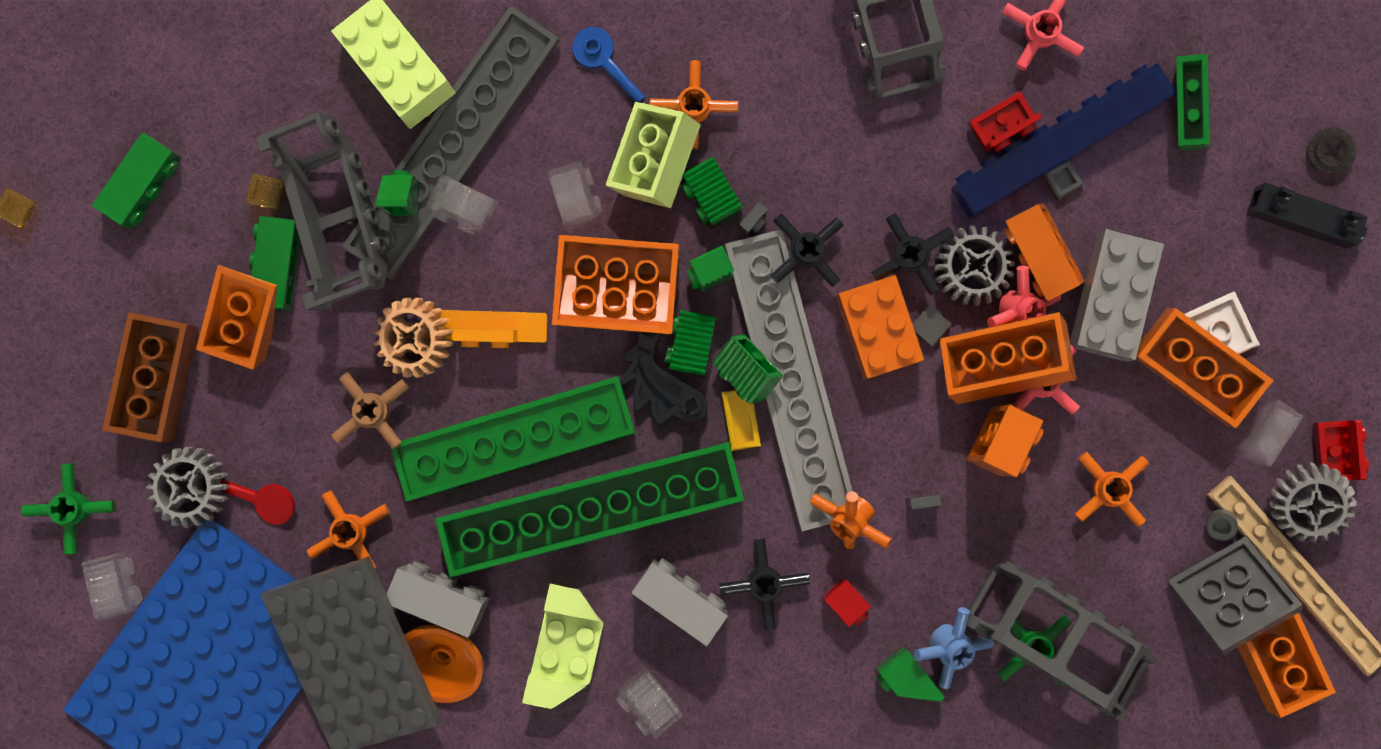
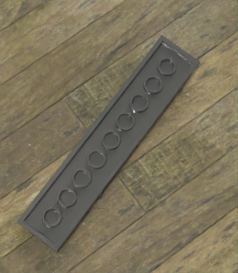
(463, 127)

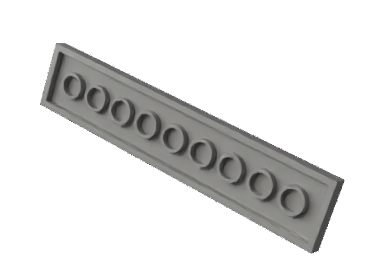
(799, 400)

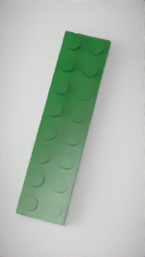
(512, 438)

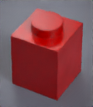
(847, 603)

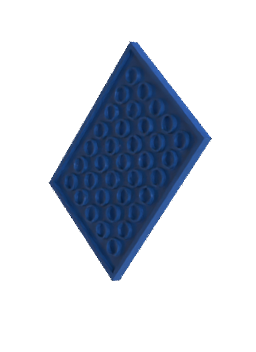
(196, 656)

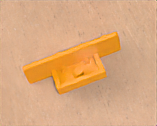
(495, 327)

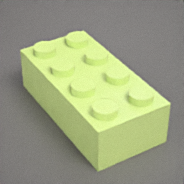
(394, 62)

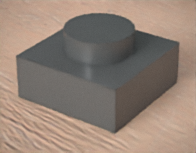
(754, 220)

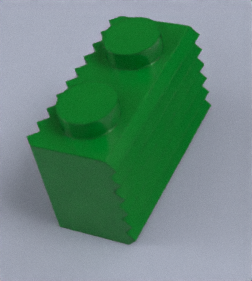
(711, 192)
(710, 269)
(691, 343)
(747, 369)

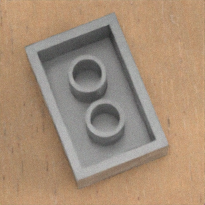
(437, 598)
(681, 600)

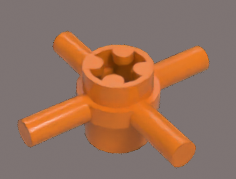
(702, 97)
(1123, 489)
(851, 520)
(338, 526)

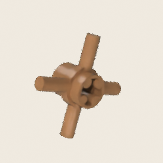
(382, 411)

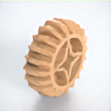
(394, 324)

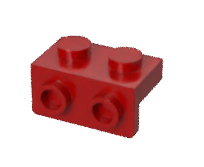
(1004, 122)
(1342, 447)

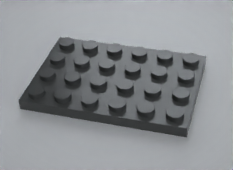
(351, 656)

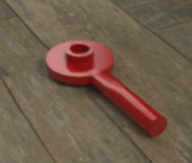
(271, 502)

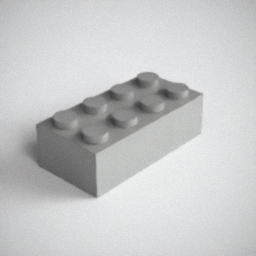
(1116, 295)

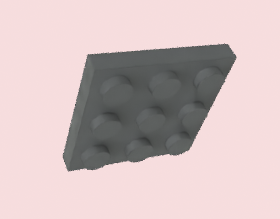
(1235, 595)

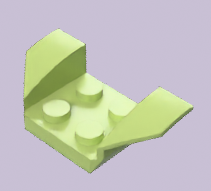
(564, 648)

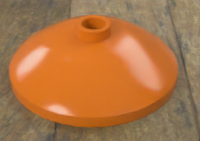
(447, 662)

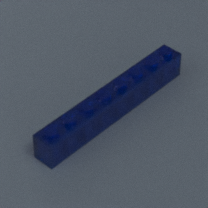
(1063, 140)

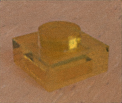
(264, 191)
(16, 207)

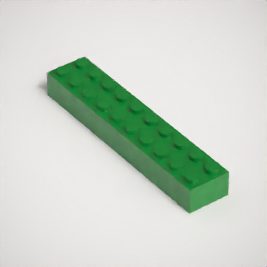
(589, 509)

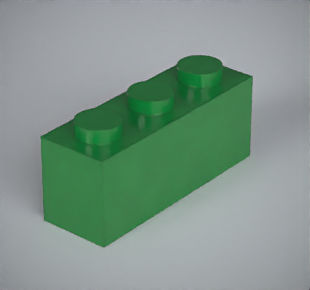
(1193, 102)
(137, 181)
(276, 256)

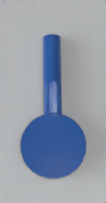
(594, 49)

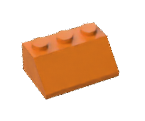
(1043, 252)

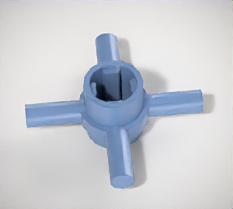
(952, 647)

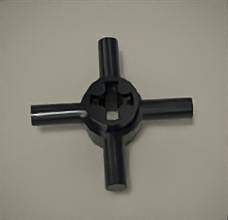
(907, 242)
(816, 243)
(774, 591)

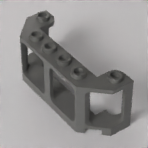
(930, 49)
(312, 227)
(1110, 704)

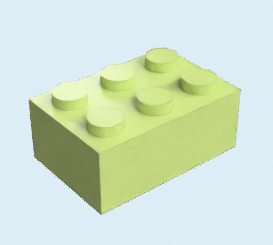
(653, 154)

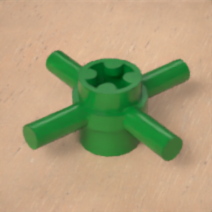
(58, 508)
(1028, 637)

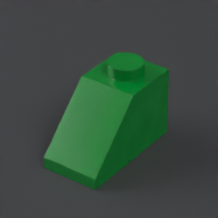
(398, 194)
(907, 677)

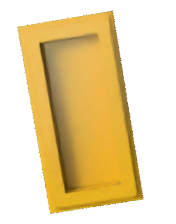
(740, 422)

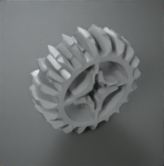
(994, 249)
(172, 503)
(1336, 506)

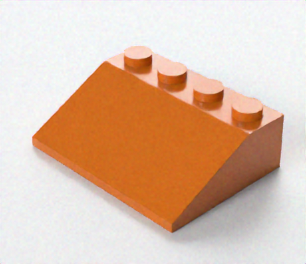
(615, 284)

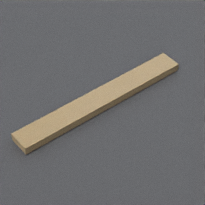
(1299, 576)

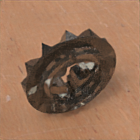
(1344, 154)

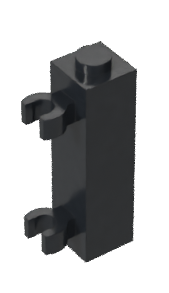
(1307, 215)

